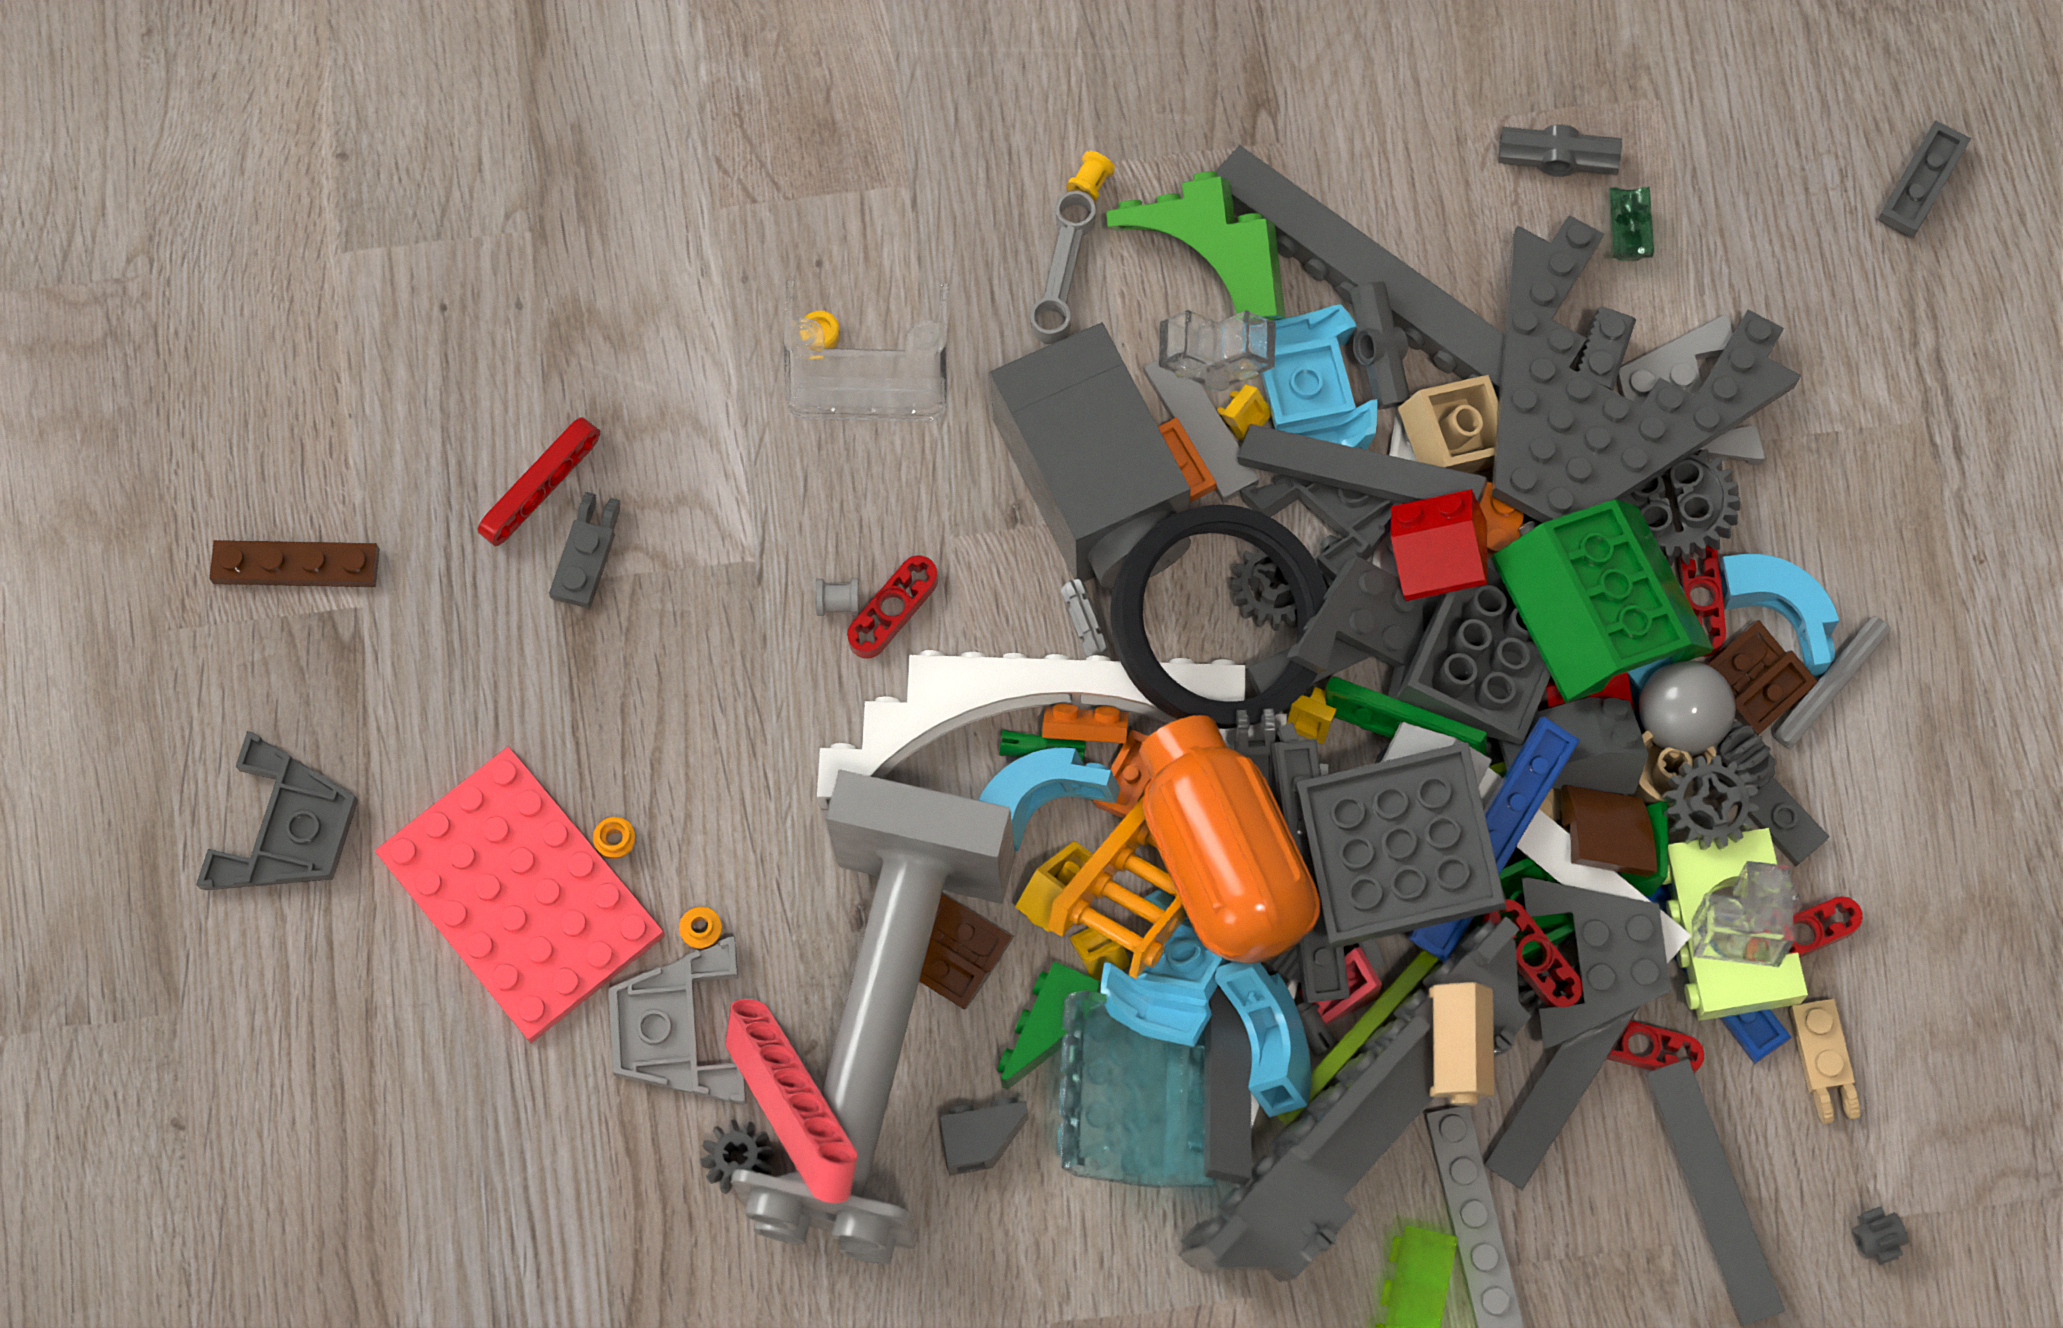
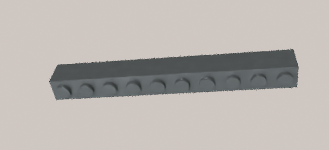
(1348, 258)

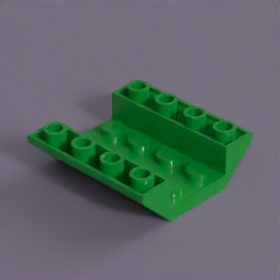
(1599, 597)

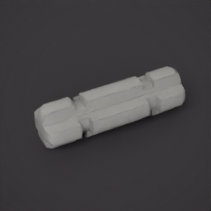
(1084, 618)

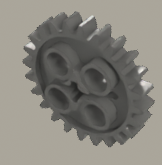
(1709, 495)

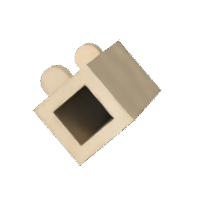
(1463, 1042)

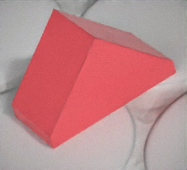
(1363, 988)

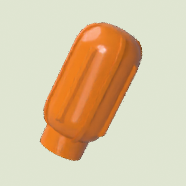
(1225, 844)

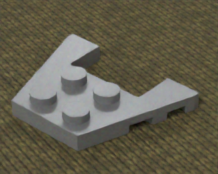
(1678, 365)
(657, 1026)

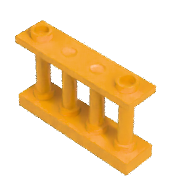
(1096, 880)

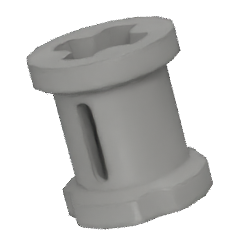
(837, 597)

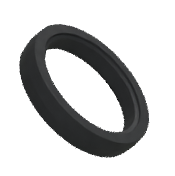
(1128, 622)

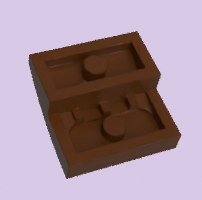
(1761, 676)
(1609, 831)
(961, 952)

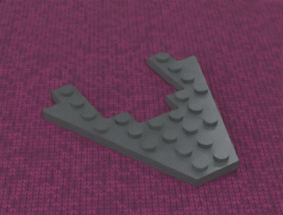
(1577, 442)

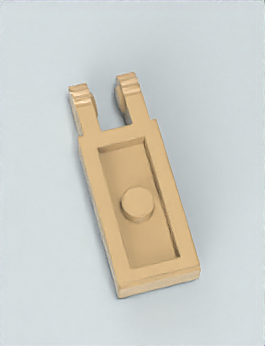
(1824, 1057)

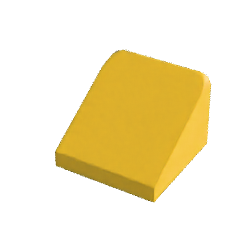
(1096, 949)

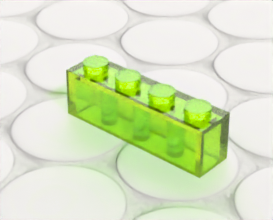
(1420, 1279)

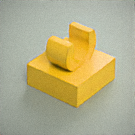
(1245, 409)
(1312, 716)

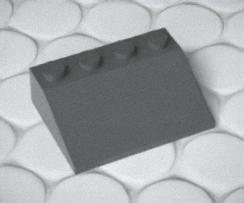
(1478, 663)

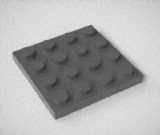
(1400, 845)

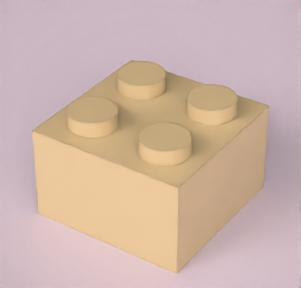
(1453, 424)

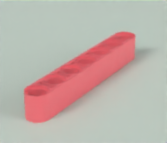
(791, 1101)

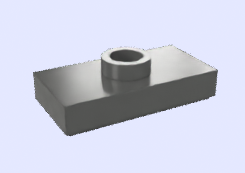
(1788, 823)

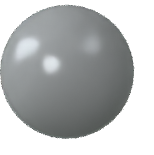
(1687, 707)

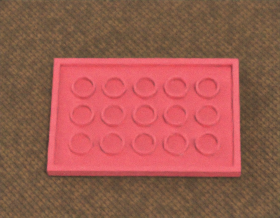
(519, 894)

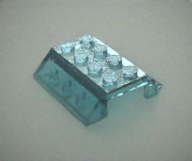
(1129, 1102)

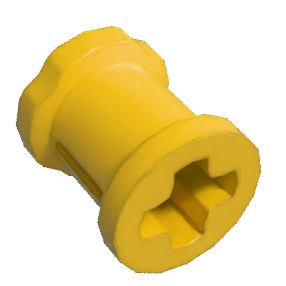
(1091, 174)

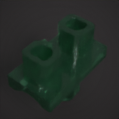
(1631, 223)

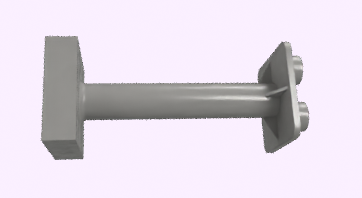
(918, 848)

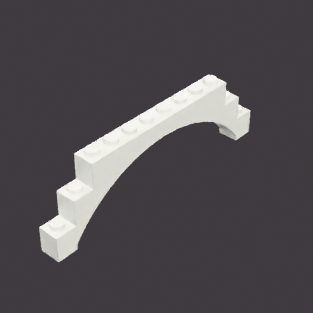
(971, 687)

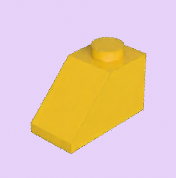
(1050, 881)

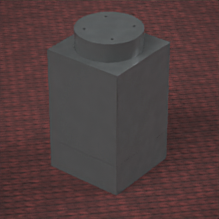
(1088, 452)

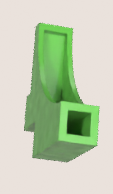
(1240, 252)

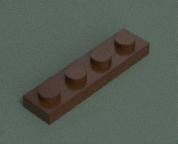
(294, 563)

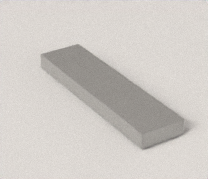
(1204, 427)

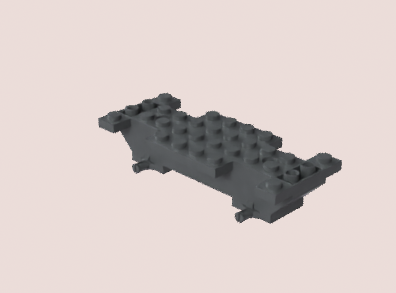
(1299, 1188)

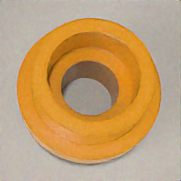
(605, 829)
(708, 937)

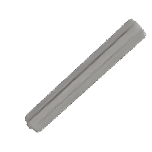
(1832, 682)

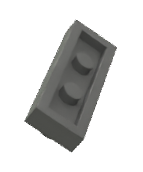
(1924, 179)

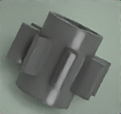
(1880, 1235)

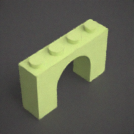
(1721, 986)

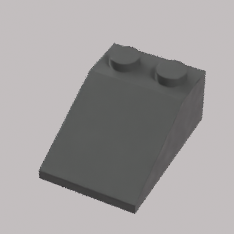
(1609, 748)

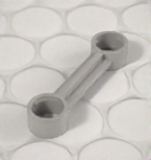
(1063, 266)

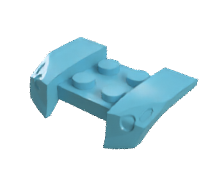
(1310, 384)
(1171, 996)

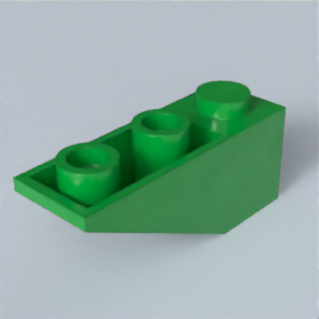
(1042, 1027)

